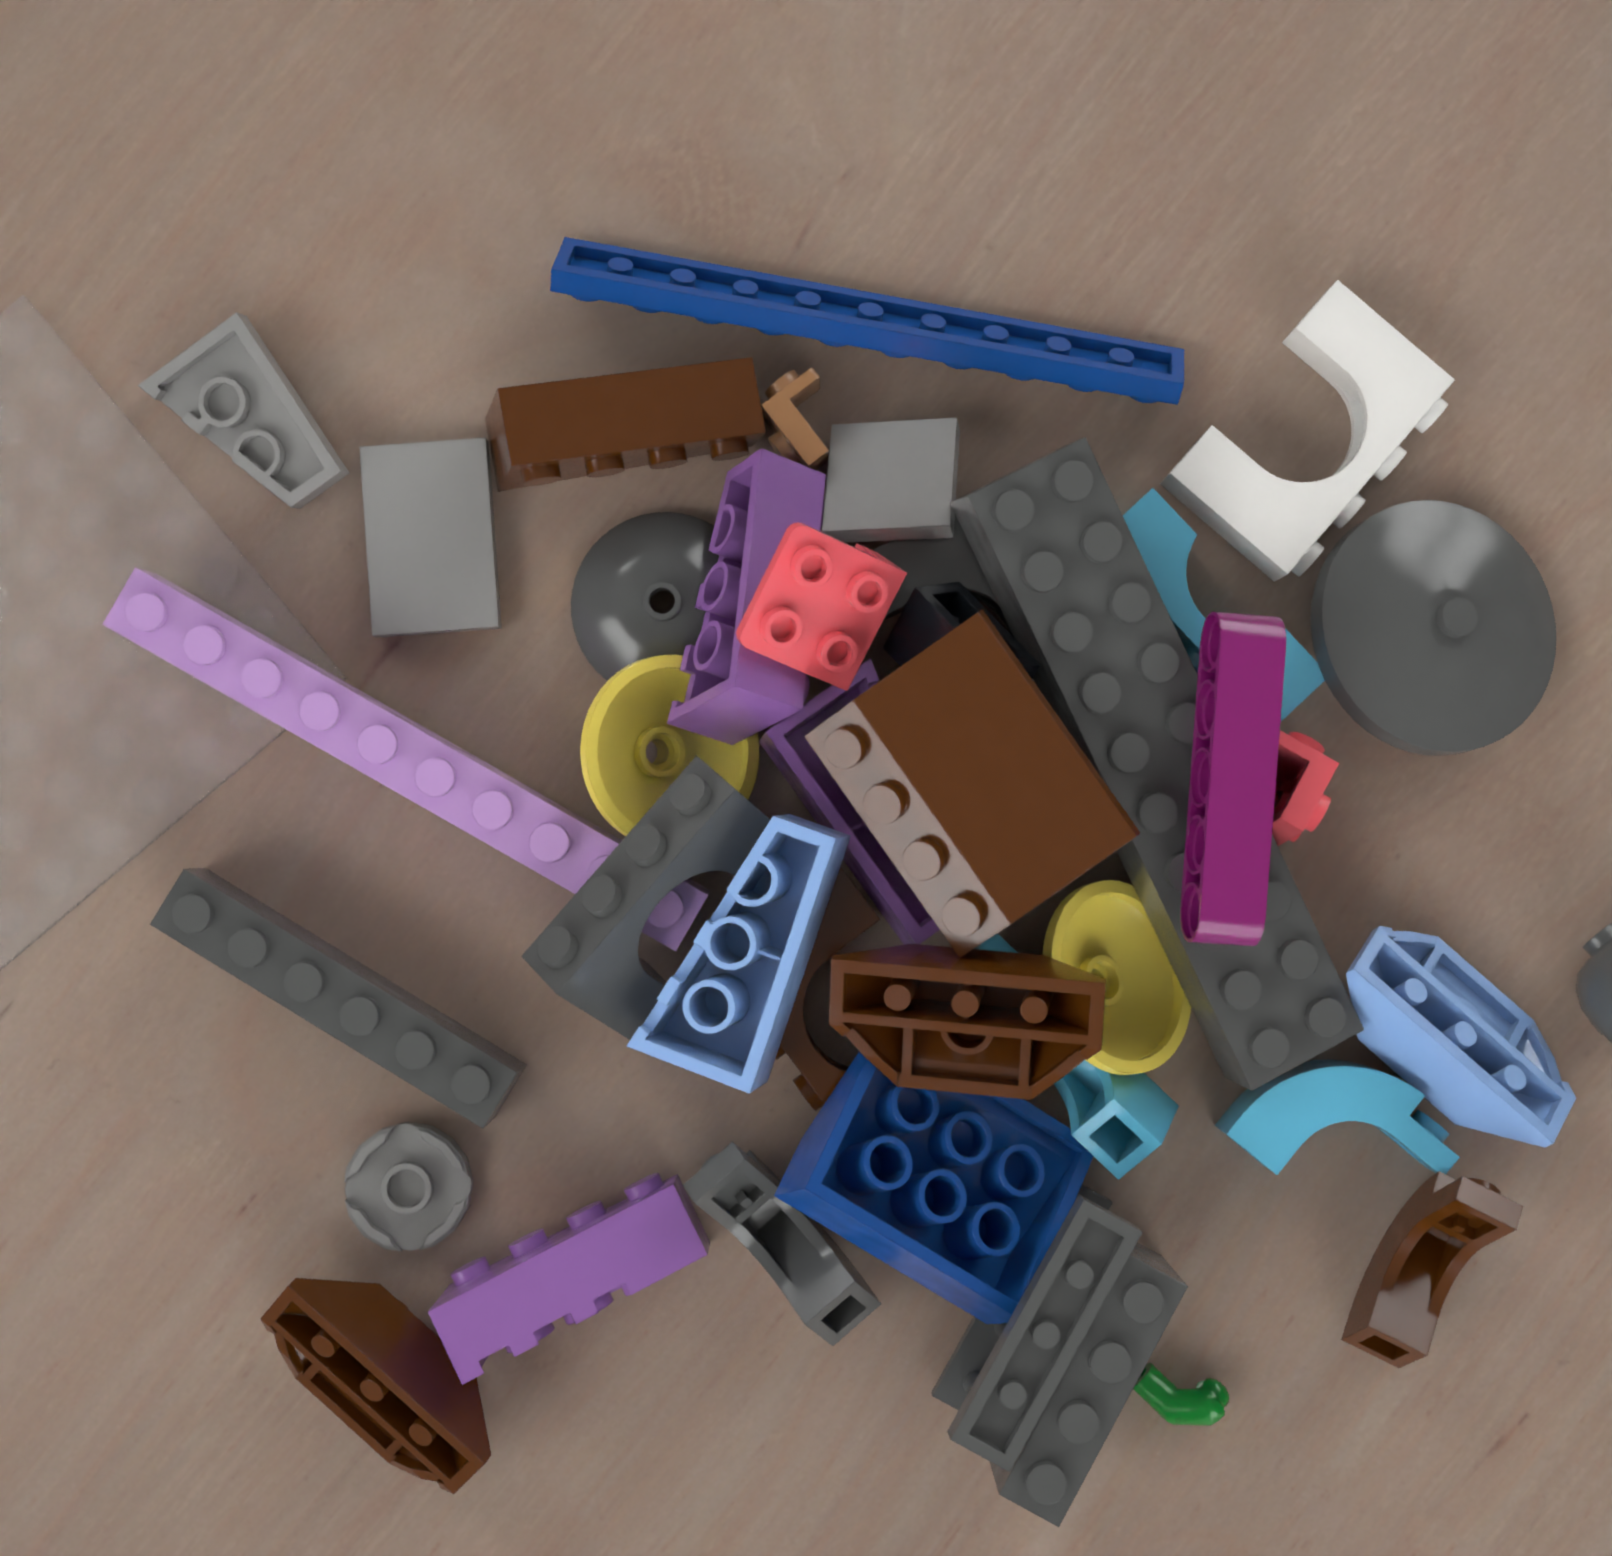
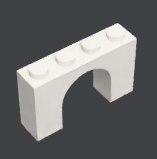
(1387, 394)

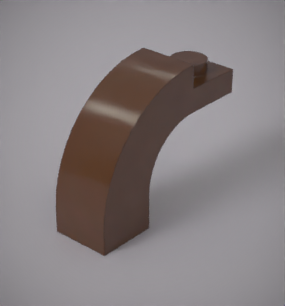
(1419, 1262)

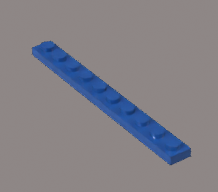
(868, 321)

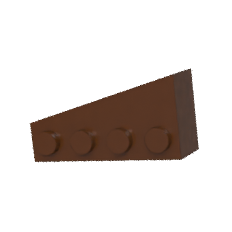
(623, 422)

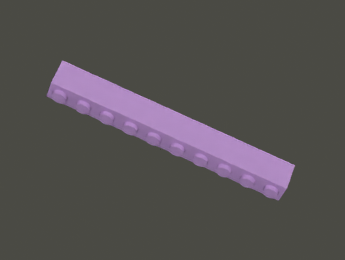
(378, 741)

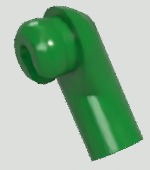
(1182, 1406)

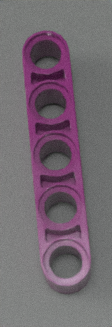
(1233, 779)

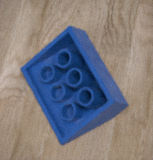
(939, 1184)

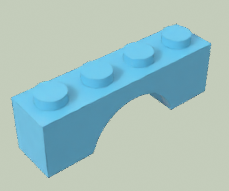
(1165, 547)
(1109, 1113)

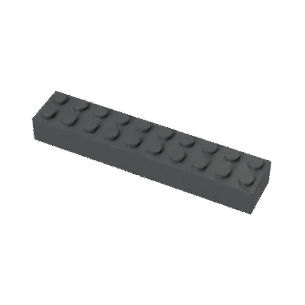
(1129, 701)

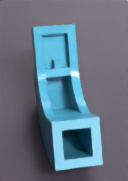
(1319, 1093)

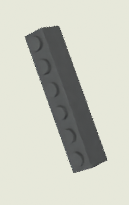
(338, 994)

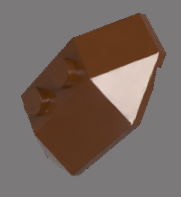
(968, 1021)
(382, 1376)

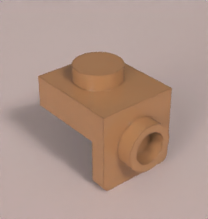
(793, 434)

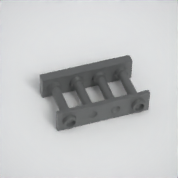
(1011, 1369)

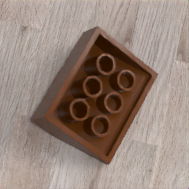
(972, 784)

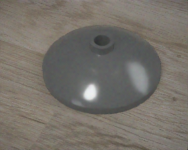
(623, 574)

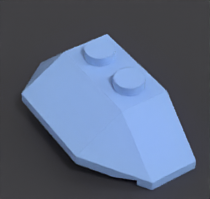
(1456, 1037)

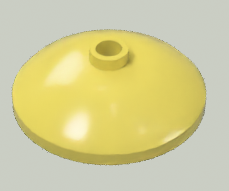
(630, 715)
(1110, 935)

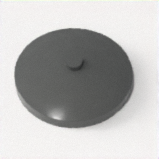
(1433, 628)

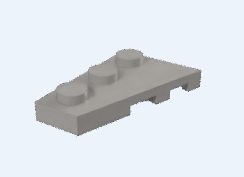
(248, 408)

